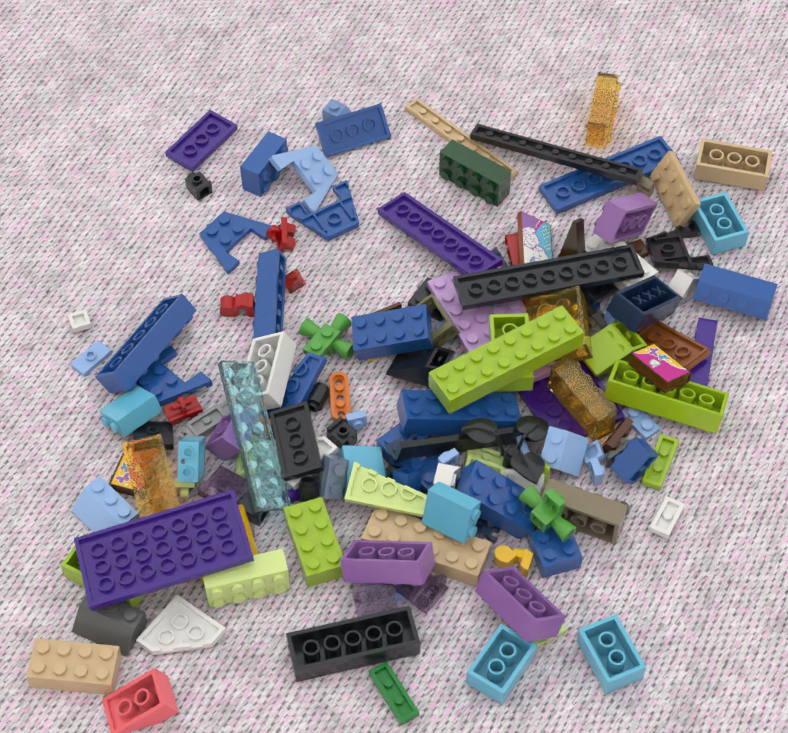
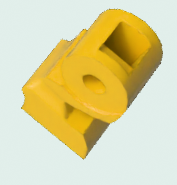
(506, 557)

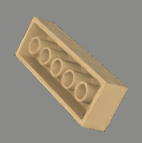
(452, 558)

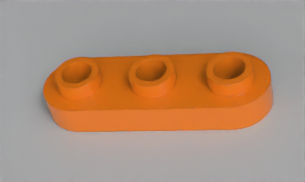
(339, 391)

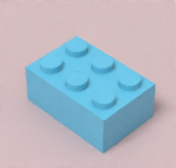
(720, 224)
(611, 653)
(501, 664)

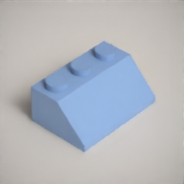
(102, 506)

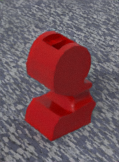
(232, 305)

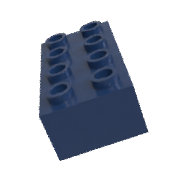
(643, 303)

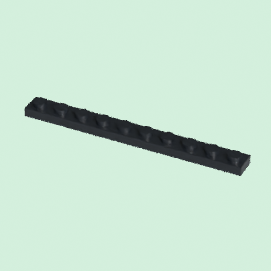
(556, 154)

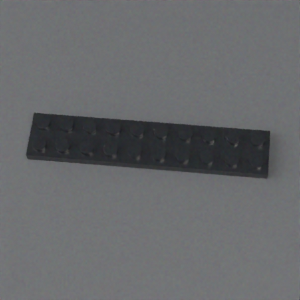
(547, 276)

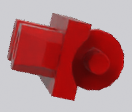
(279, 234)
(182, 409)

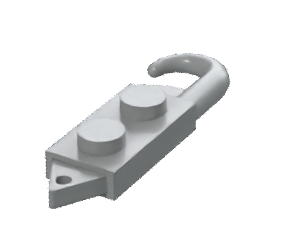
(206, 421)

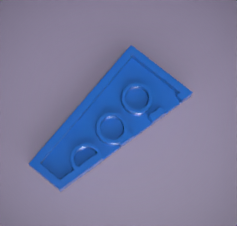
(303, 380)

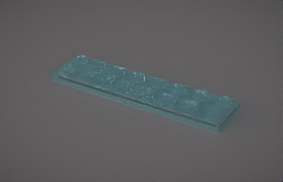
(254, 435)

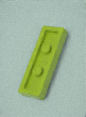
(657, 471)

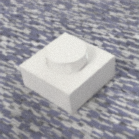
(79, 321)

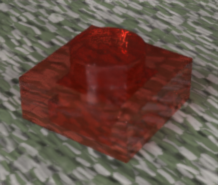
(294, 280)

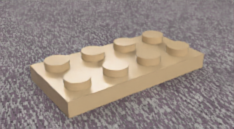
(675, 189)

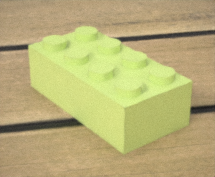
(254, 579)

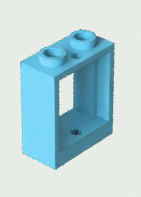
(193, 452)

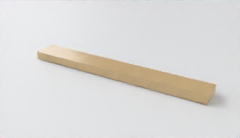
(449, 131)

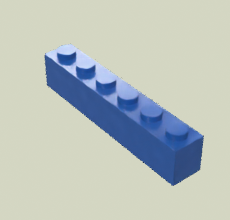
(269, 293)

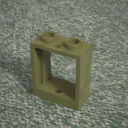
(448, 329)

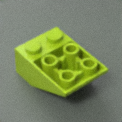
(611, 344)

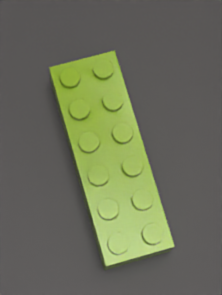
(688, 404)

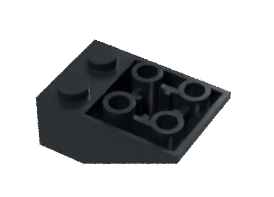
(417, 364)

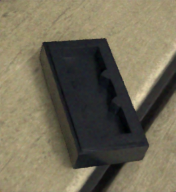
(597, 315)

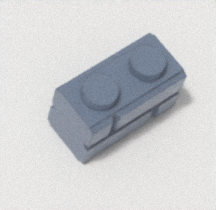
(333, 477)

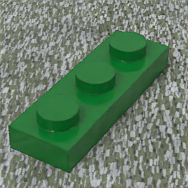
(393, 693)

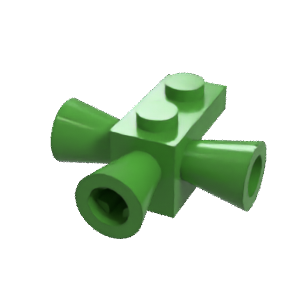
(327, 338)
(548, 511)

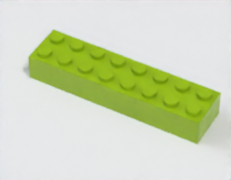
(505, 359)

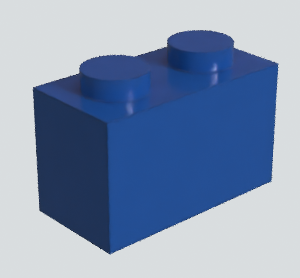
(634, 460)

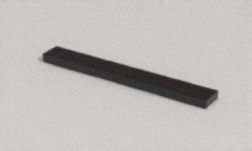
(460, 442)

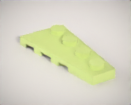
(384, 493)

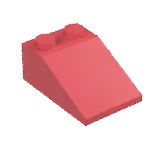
(140, 703)

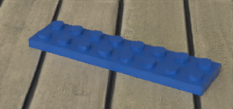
(583, 186)

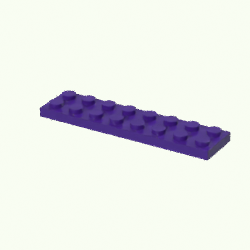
(438, 235)

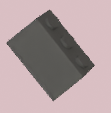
(110, 625)

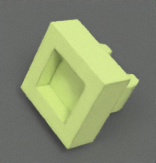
(185, 487)

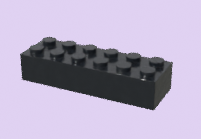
(353, 643)

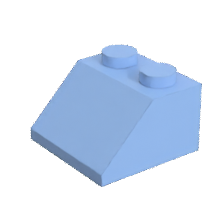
(564, 451)

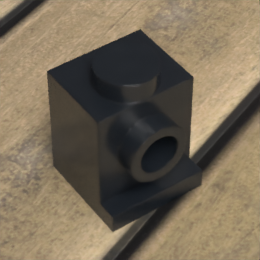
(197, 182)
(341, 433)

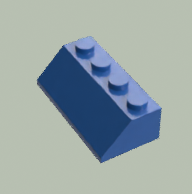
(735, 291)

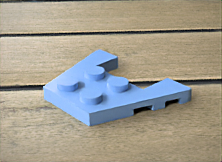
(313, 170)

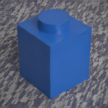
(408, 476)

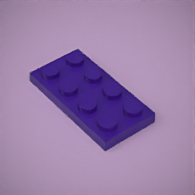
(201, 140)

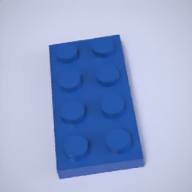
(352, 130)

